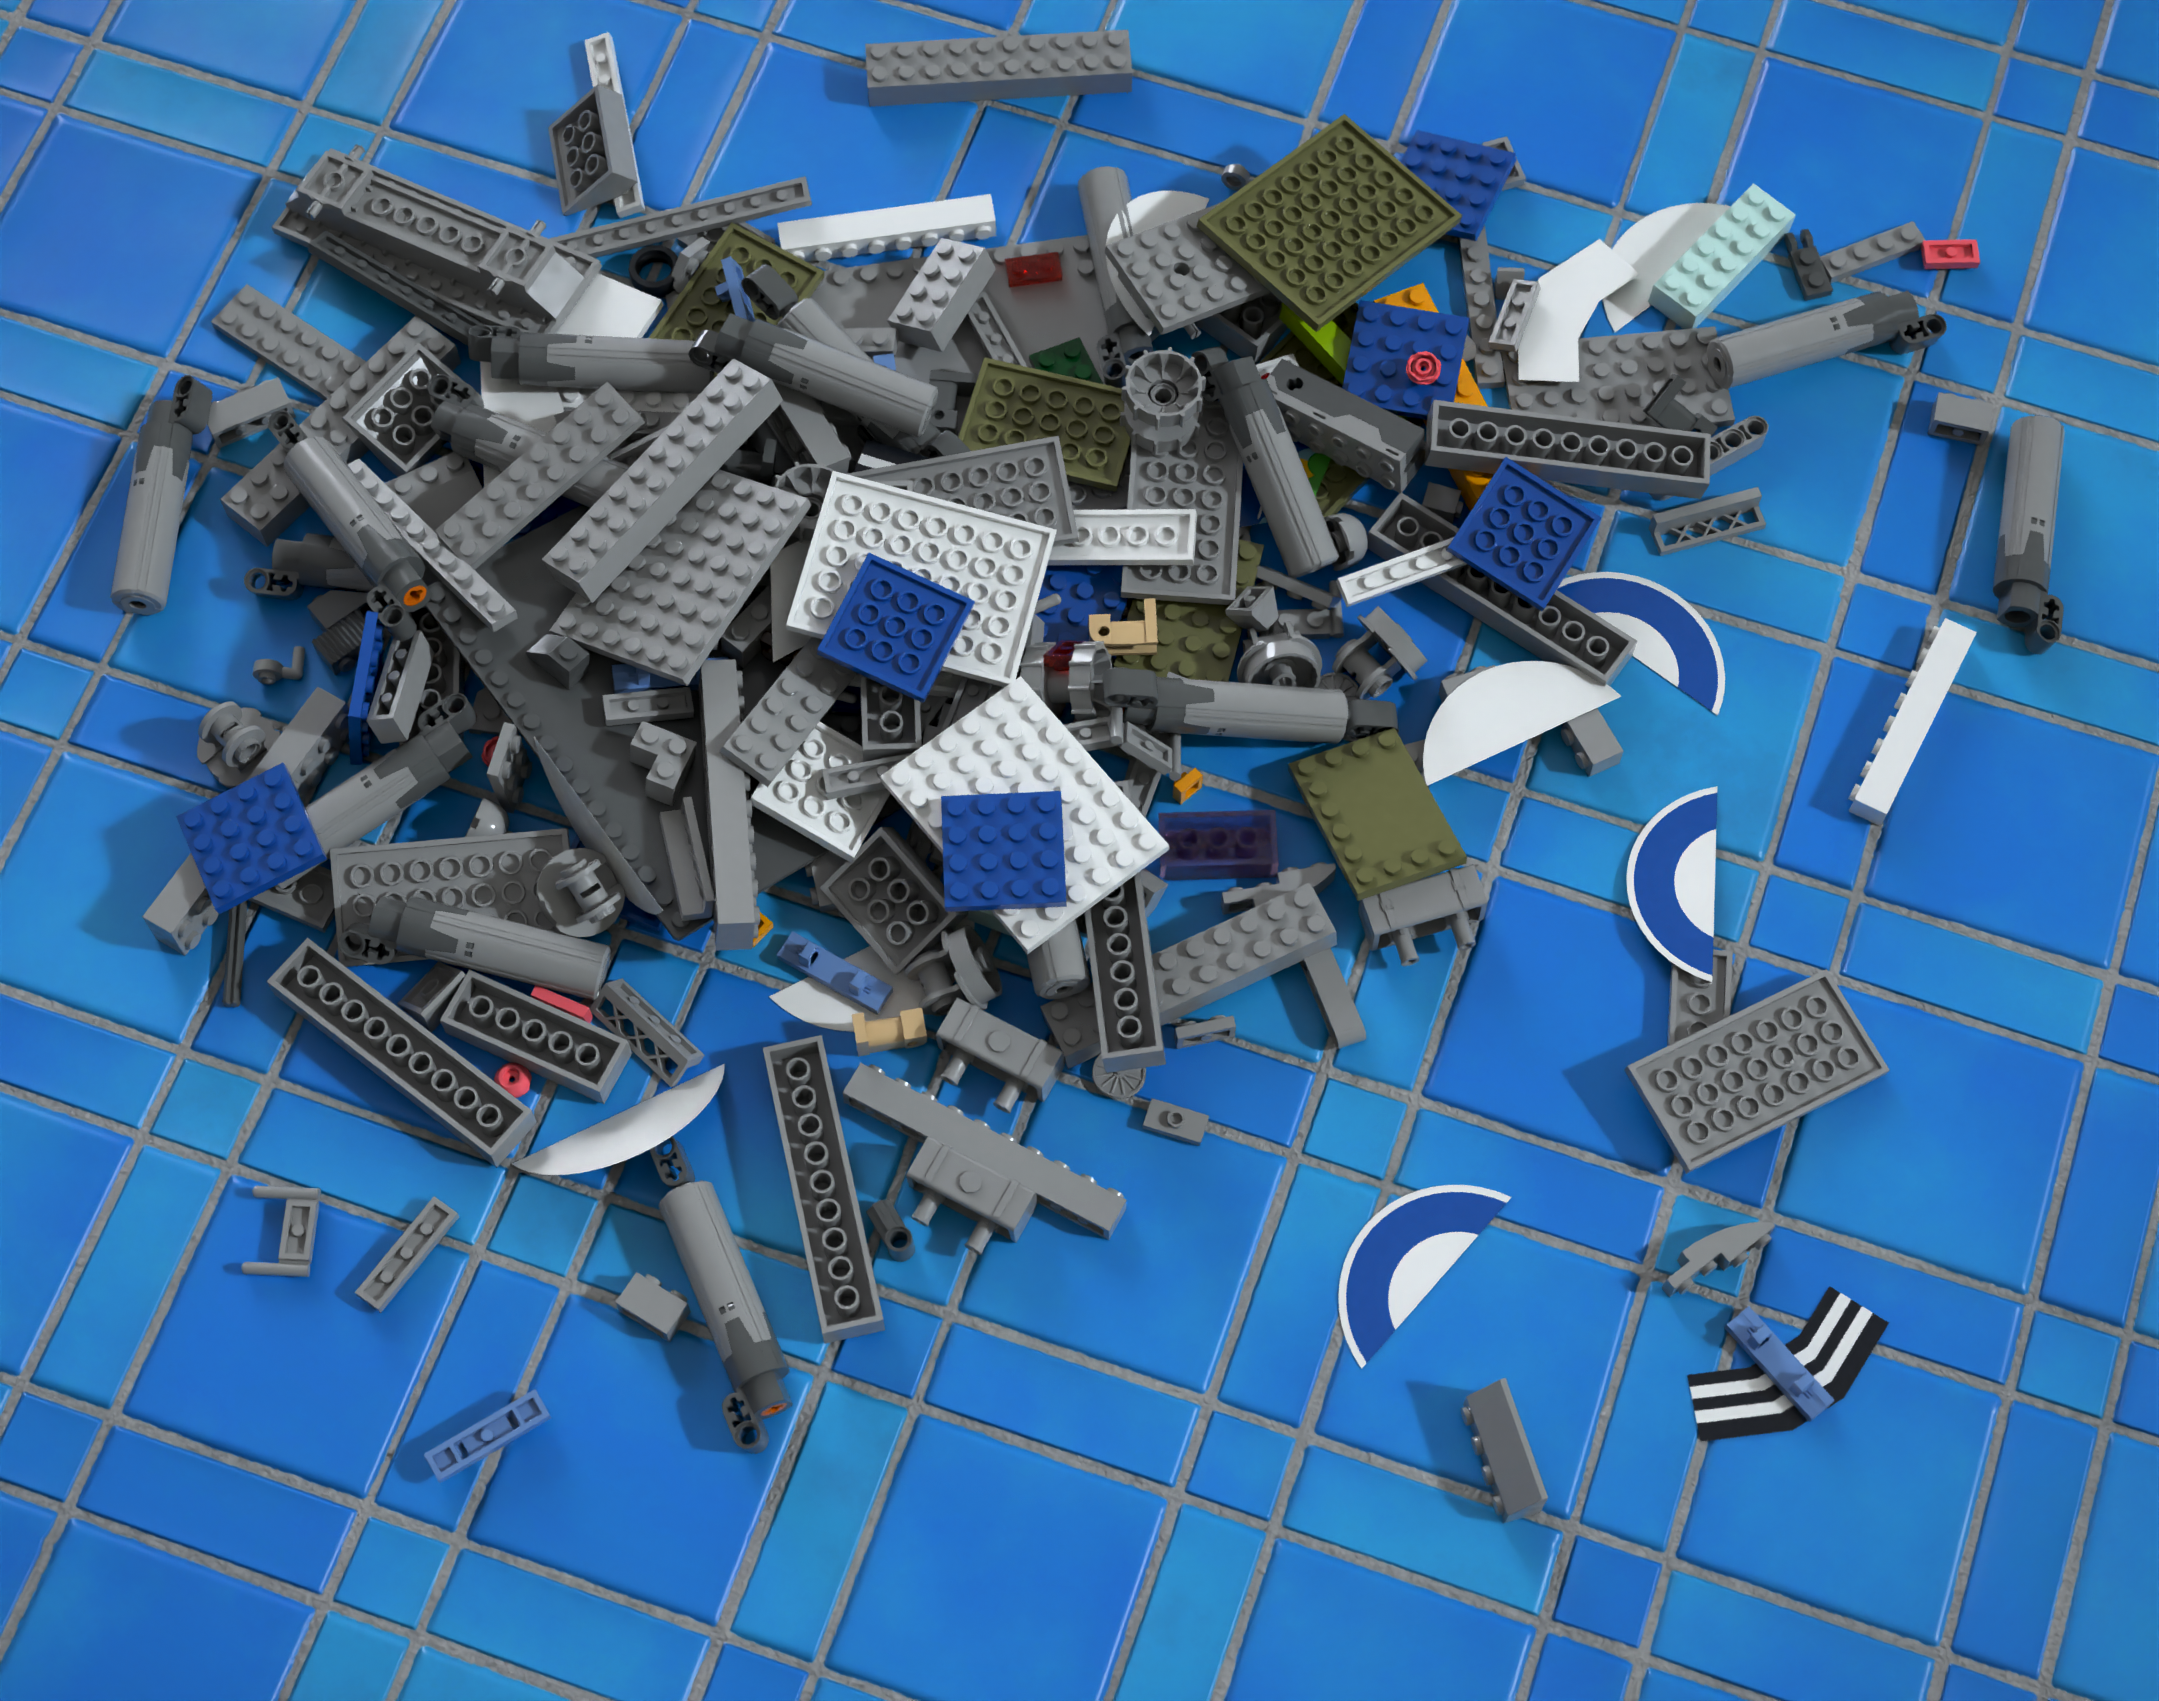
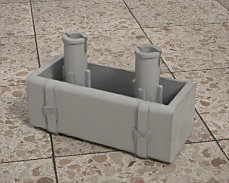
(1423, 909)
(999, 1050)
(970, 1190)

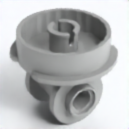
(1280, 659)
(1360, 663)
(234, 742)
(591, 883)
(974, 967)

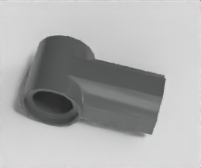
(891, 1229)

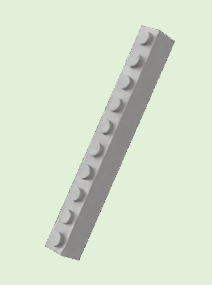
(922, 1116)

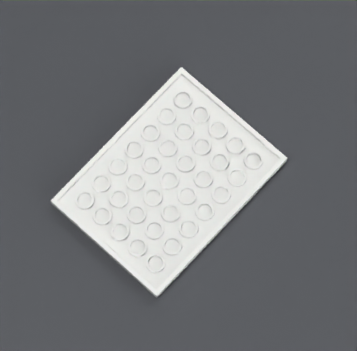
(954, 545)
(1019, 748)

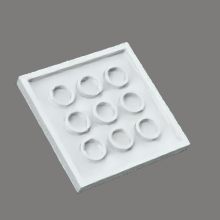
(800, 798)

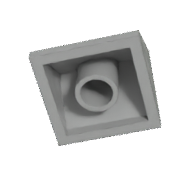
(432, 995)

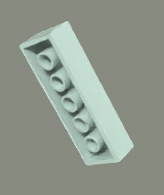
(1721, 258)

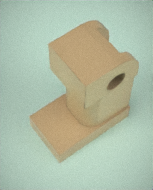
(1127, 636)
(889, 1033)

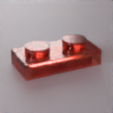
(1033, 269)
(1060, 655)

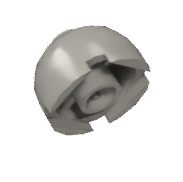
(1349, 538)
(489, 820)

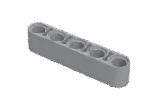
(1740, 438)
(1333, 999)

